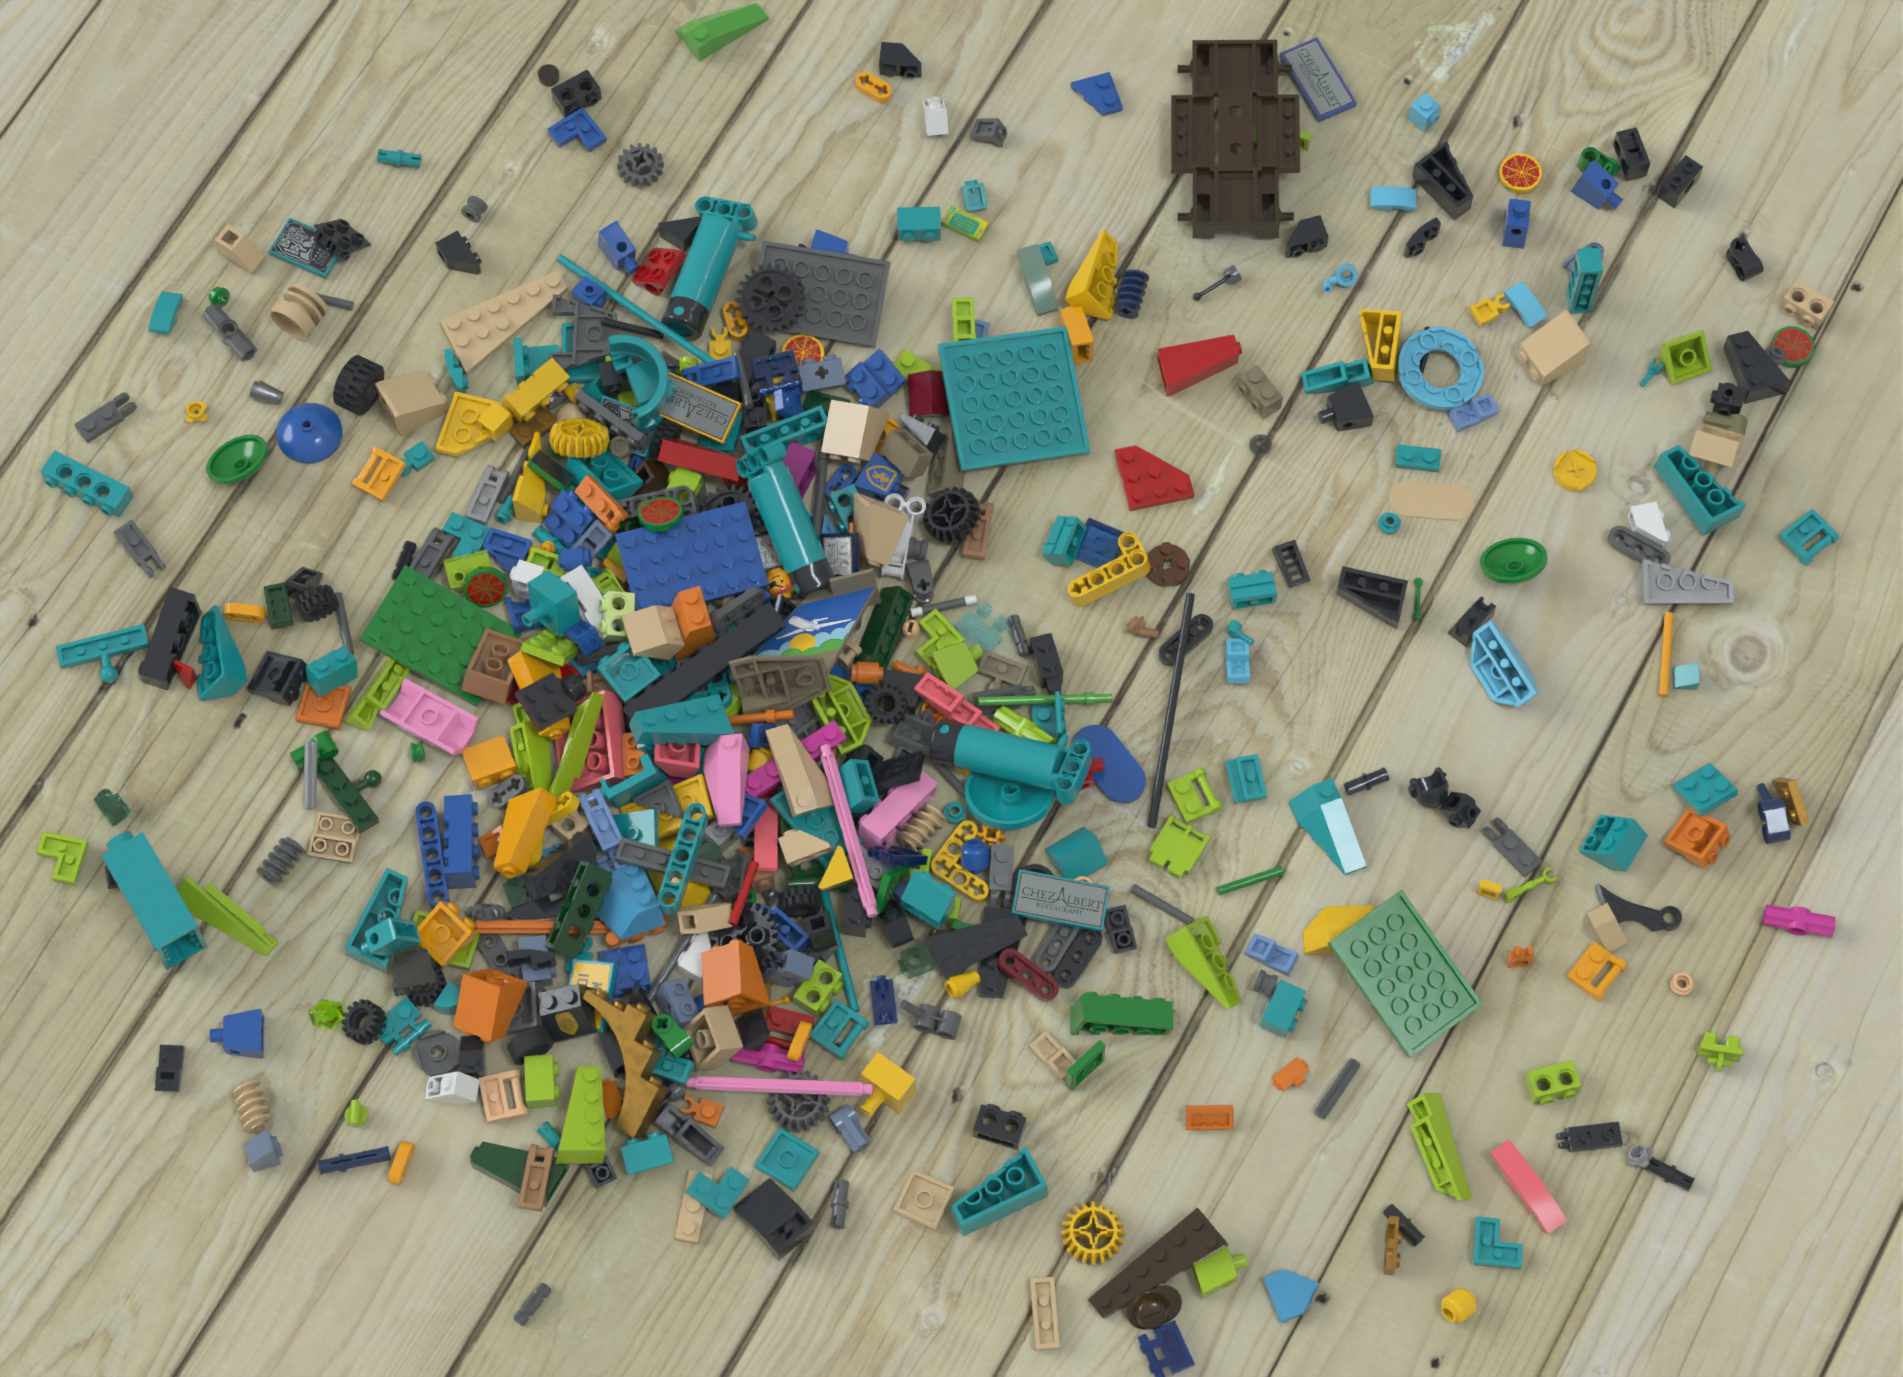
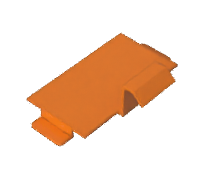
(1291, 1075)
(612, 1098)

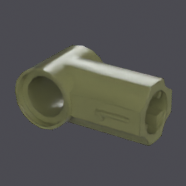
(1734, 422)

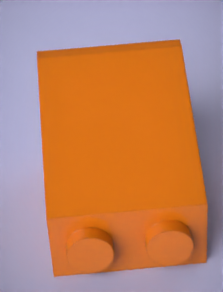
(693, 621)
(733, 978)
(488, 1003)

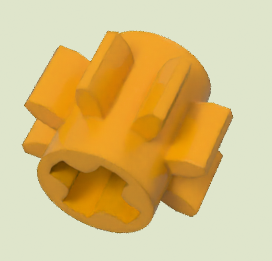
(989, 831)

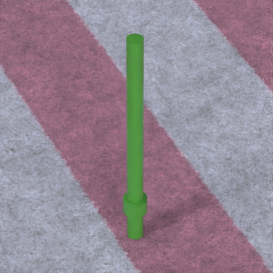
(1087, 698)

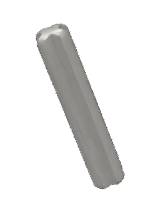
(310, 775)

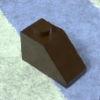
(654, 476)

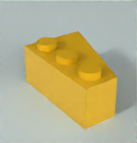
(1382, 339)
(536, 391)

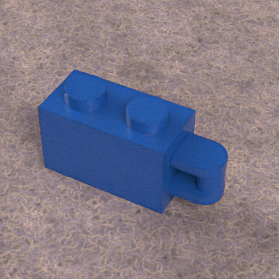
(792, 935)

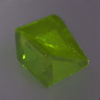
(326, 1014)

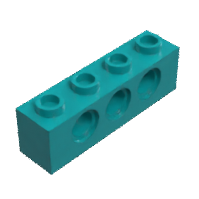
(1584, 280)
(798, 429)
(61, 465)

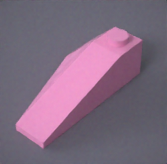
(726, 777)

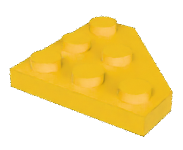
(460, 428)

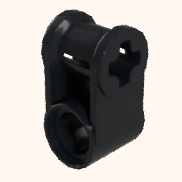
(1744, 259)

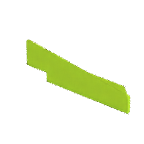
(377, 694)
(577, 744)
(530, 751)
(225, 915)
(1438, 1145)

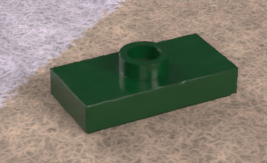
(816, 399)
(278, 605)

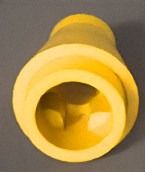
(961, 984)

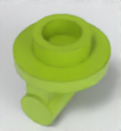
(356, 1114)

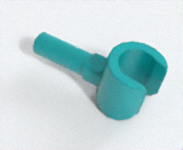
(1653, 370)
(1234, 631)

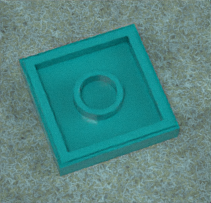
(787, 1159)

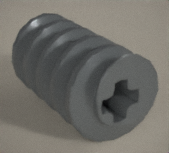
(280, 860)

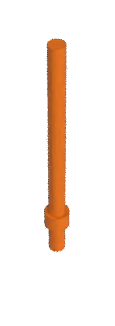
(769, 716)

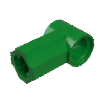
(325, 748)

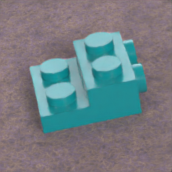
(627, 672)

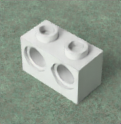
(522, 575)

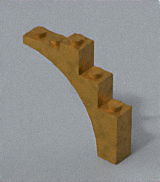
(642, 1090)

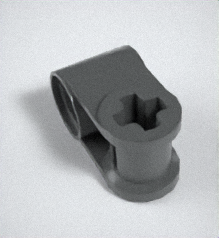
(921, 579)

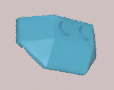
(1501, 667)

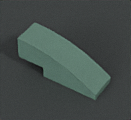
(1037, 279)

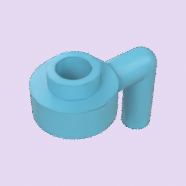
(1339, 278)

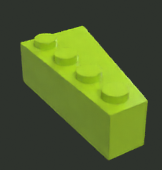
(584, 1124)

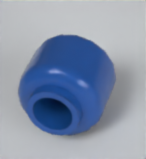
(975, 855)

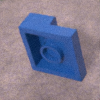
(875, 379)
(569, 517)
(631, 968)

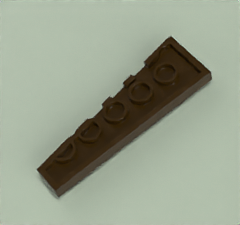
(1173, 1253)

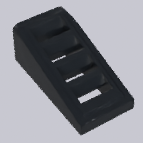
(1292, 546)

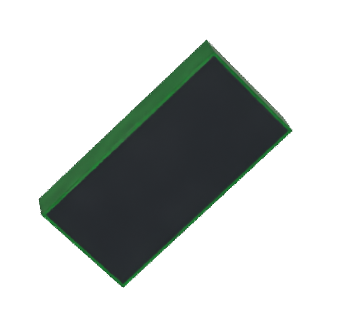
(550, 470)

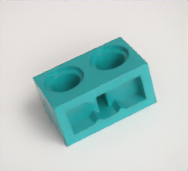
(842, 513)

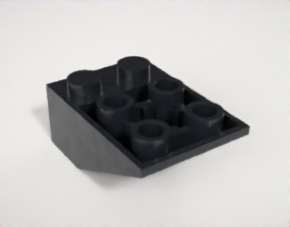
(775, 1218)

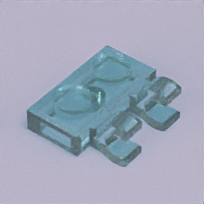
(978, 632)

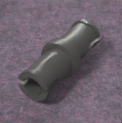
(839, 1204)

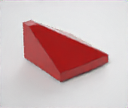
(186, 673)

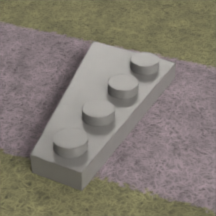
(1681, 586)

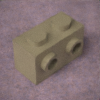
(1260, 392)
(906, 453)

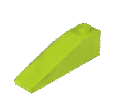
(1199, 953)

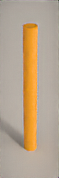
(1666, 654)

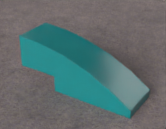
(1337, 376)

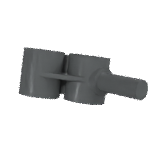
(930, 1021)

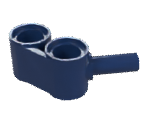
(1774, 813)

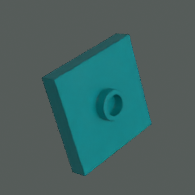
(639, 826)

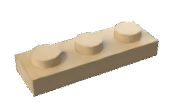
(690, 1216)
(1044, 1314)

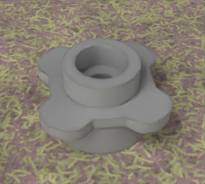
(1639, 1155)

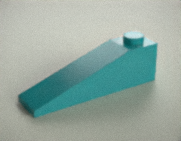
(221, 662)
(1326, 820)

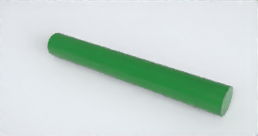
(1250, 880)

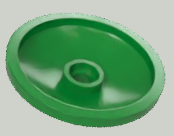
(237, 459)
(1513, 560)

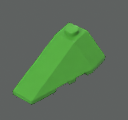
(717, 30)

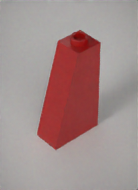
(1196, 361)
(699, 458)

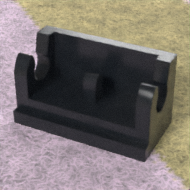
(1471, 621)

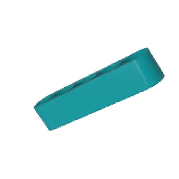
(681, 848)

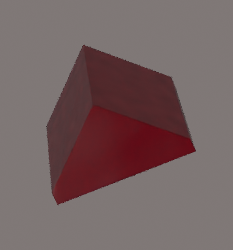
(927, 394)

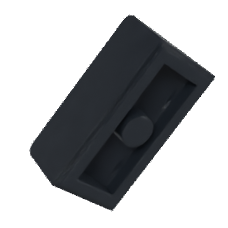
(753, 1029)

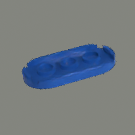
(1122, 776)

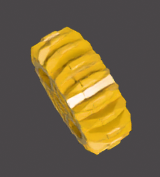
(579, 438)
(1102, 1233)

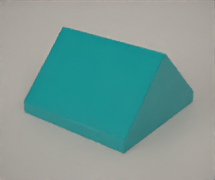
(1077, 854)

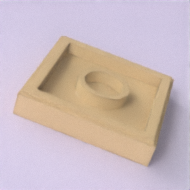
(924, 1200)

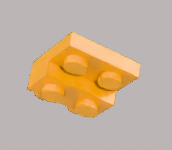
(446, 932)

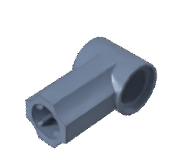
(847, 1123)

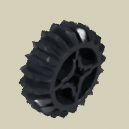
(958, 518)

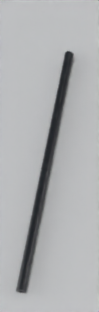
(1171, 709)

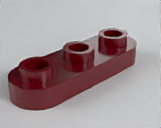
(1038, 979)

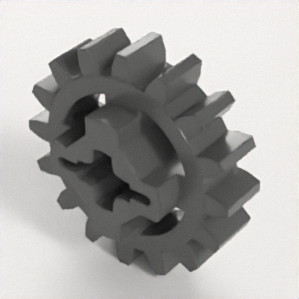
(639, 158)

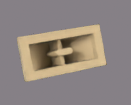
(1607, 928)

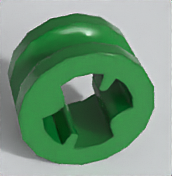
(417, 752)

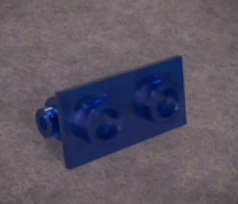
(883, 1001)

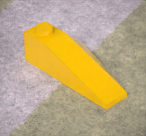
(1095, 279)
(530, 492)

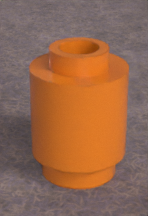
(866, 673)

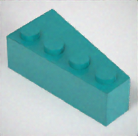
(1697, 491)
(682, 722)
(385, 903)
(1001, 1194)

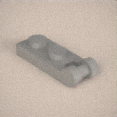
(487, 495)

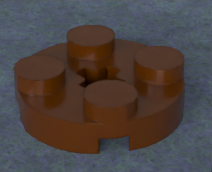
(1168, 553)

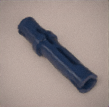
(354, 1160)

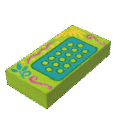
(965, 223)

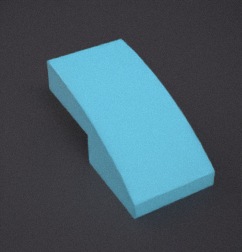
(1390, 197)
(1526, 304)
(1237, 661)

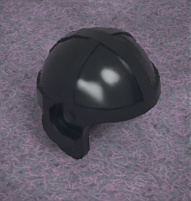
(1430, 790)

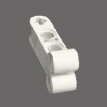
(899, 560)

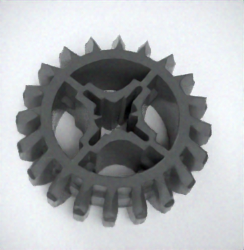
(808, 1104)

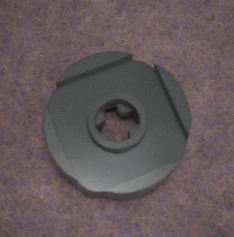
(426, 1047)

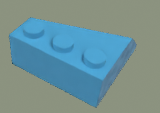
(630, 904)

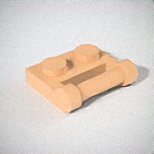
(495, 1097)

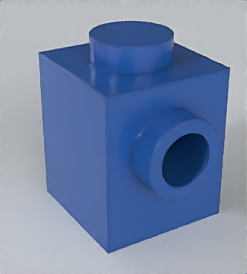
(589, 293)

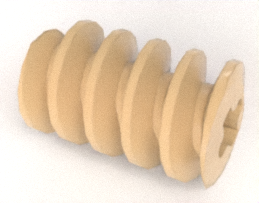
(921, 827)
(251, 1108)

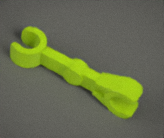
(1515, 892)

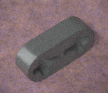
(508, 790)

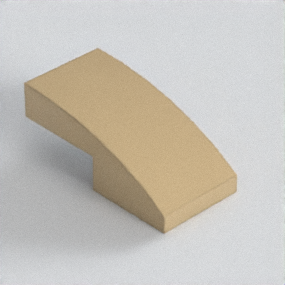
(1052, 1054)

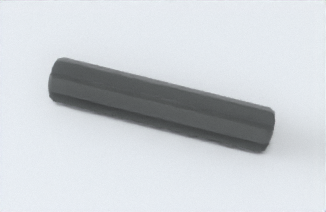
(1337, 1088)

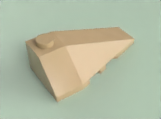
(801, 777)

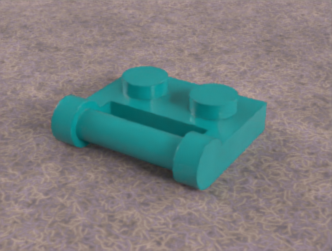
(1805, 530)
(832, 1026)

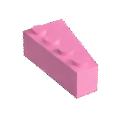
(895, 812)

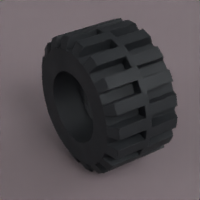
(356, 385)

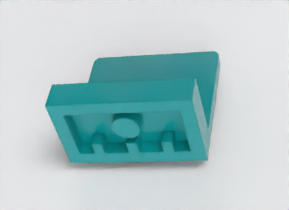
(530, 358)
(1051, 717)

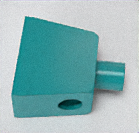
(390, 937)

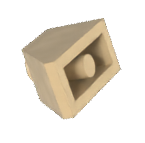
(802, 847)

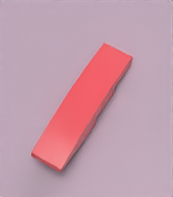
(951, 703)
(766, 839)
(1528, 1186)

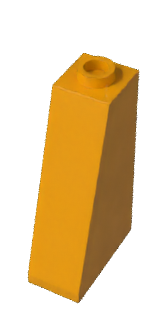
(530, 669)
(522, 831)

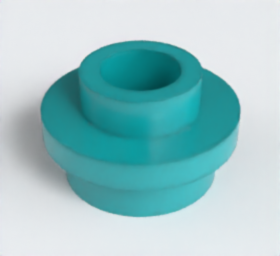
(1386, 528)
(958, 818)

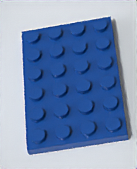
(703, 550)

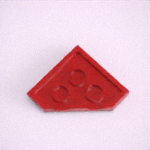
(1150, 480)

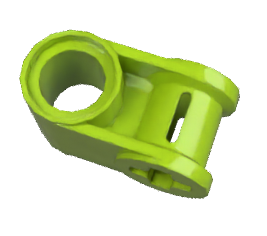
(610, 583)

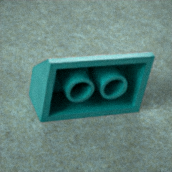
(608, 472)

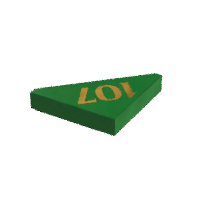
(888, 885)

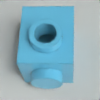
(1424, 112)

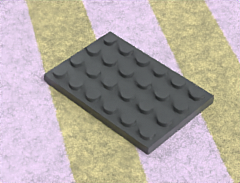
(841, 292)

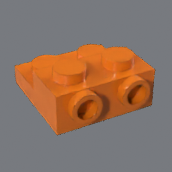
(1698, 838)

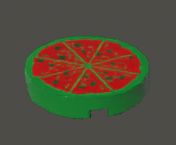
(1796, 345)
(660, 514)
(485, 587)

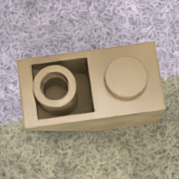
(239, 249)
(704, 918)

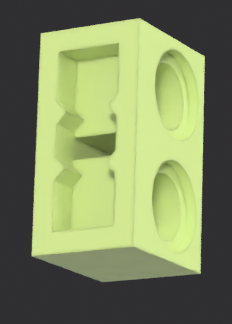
(612, 615)

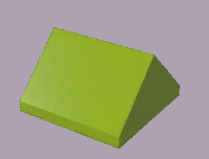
(1685, 357)

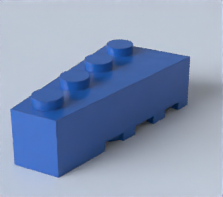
(460, 842)

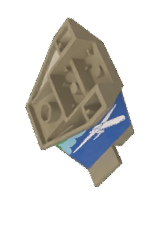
(799, 658)

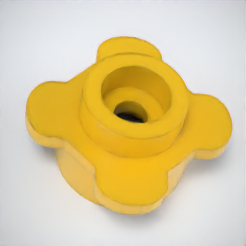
(195, 406)

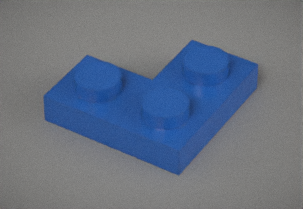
(577, 125)
(788, 402)

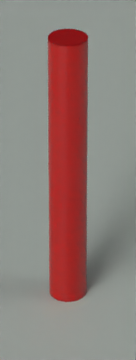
(743, 894)

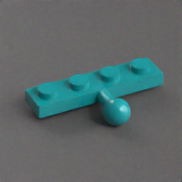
(102, 648)

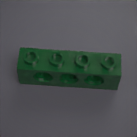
(568, 915)

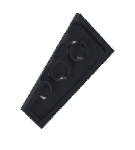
(969, 945)
(993, 979)

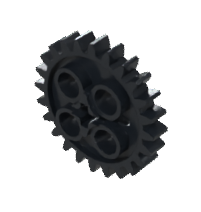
(780, 282)
(736, 495)
(763, 949)

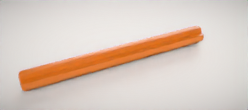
(530, 927)

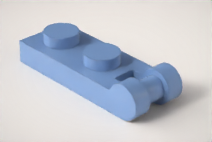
(600, 820)

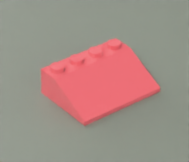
(605, 750)

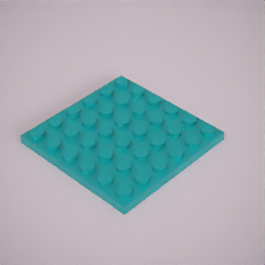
(1013, 399)

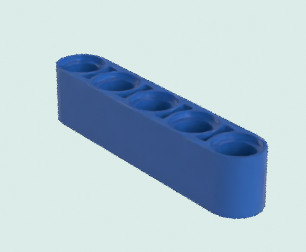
(429, 847)

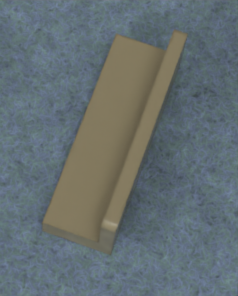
(945, 468)

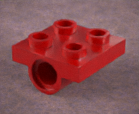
(658, 269)

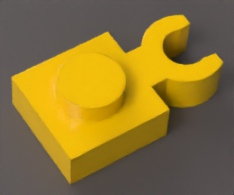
(1488, 311)
(720, 347)

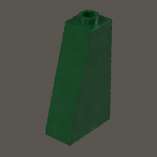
(509, 1164)

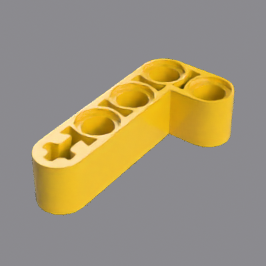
(1107, 573)

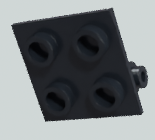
(340, 238)

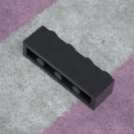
(753, 346)

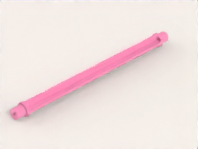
(849, 831)
(780, 1085)

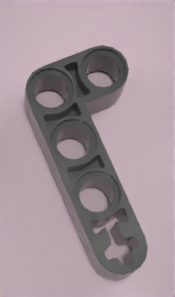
(689, 506)

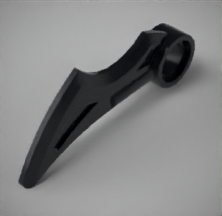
(1629, 911)

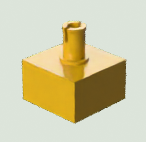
(890, 1084)

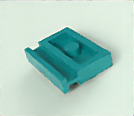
(1246, 779)

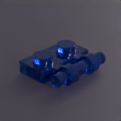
(776, 366)
(898, 856)
(1172, 1346)

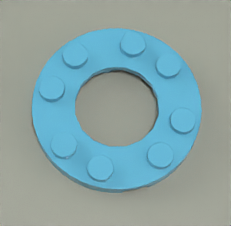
(1454, 344)

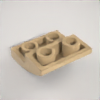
(334, 838)

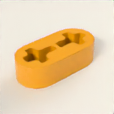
(872, 89)
(731, 322)
(244, 613)
(799, 1041)
(401, 1162)

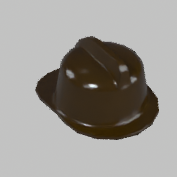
(1154, 1307)

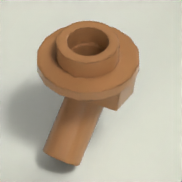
(1137, 626)

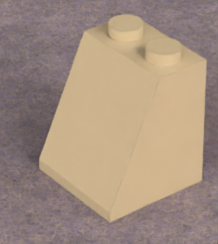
(1554, 349)
(411, 400)
(853, 431)
(878, 528)

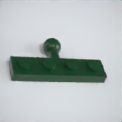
(347, 794)

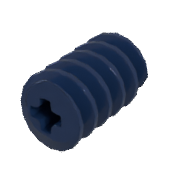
(1130, 293)

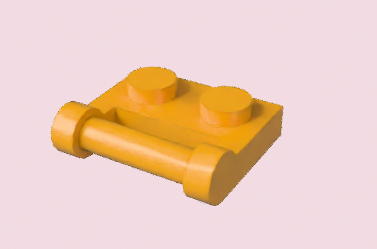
(384, 476)
(1590, 966)

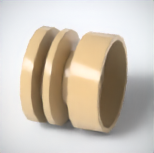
(299, 311)

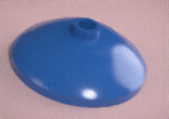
(311, 443)

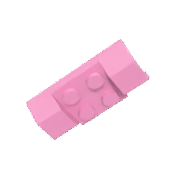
(432, 718)

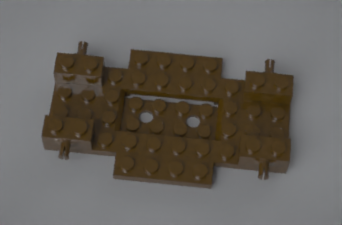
(1235, 191)

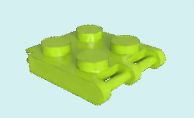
(1178, 847)

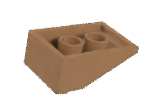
(489, 669)

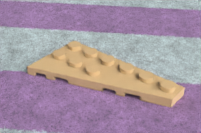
(493, 323)

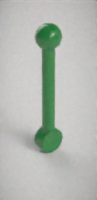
(1418, 583)

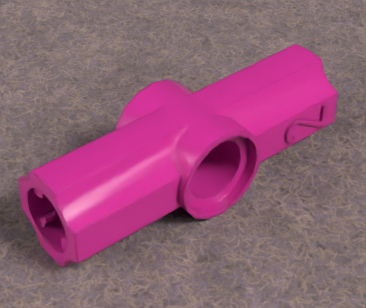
(1799, 920)
(769, 1059)

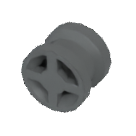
(474, 208)
(917, 548)
(1265, 983)

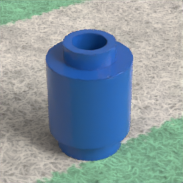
(574, 558)

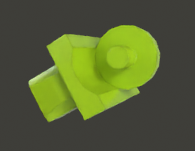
(1720, 1054)

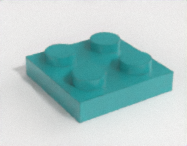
(1705, 789)

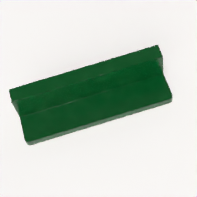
(885, 626)

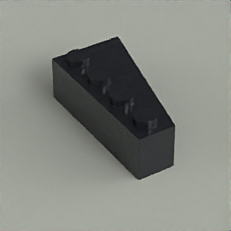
(170, 638)

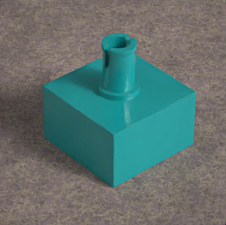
(552, 604)

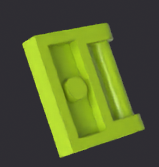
(1188, 799)

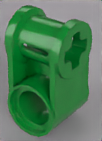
(1604, 161)
(672, 1037)

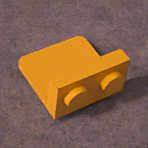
(489, 762)

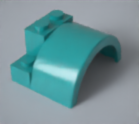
(646, 378)

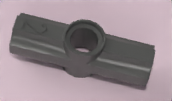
(222, 324)

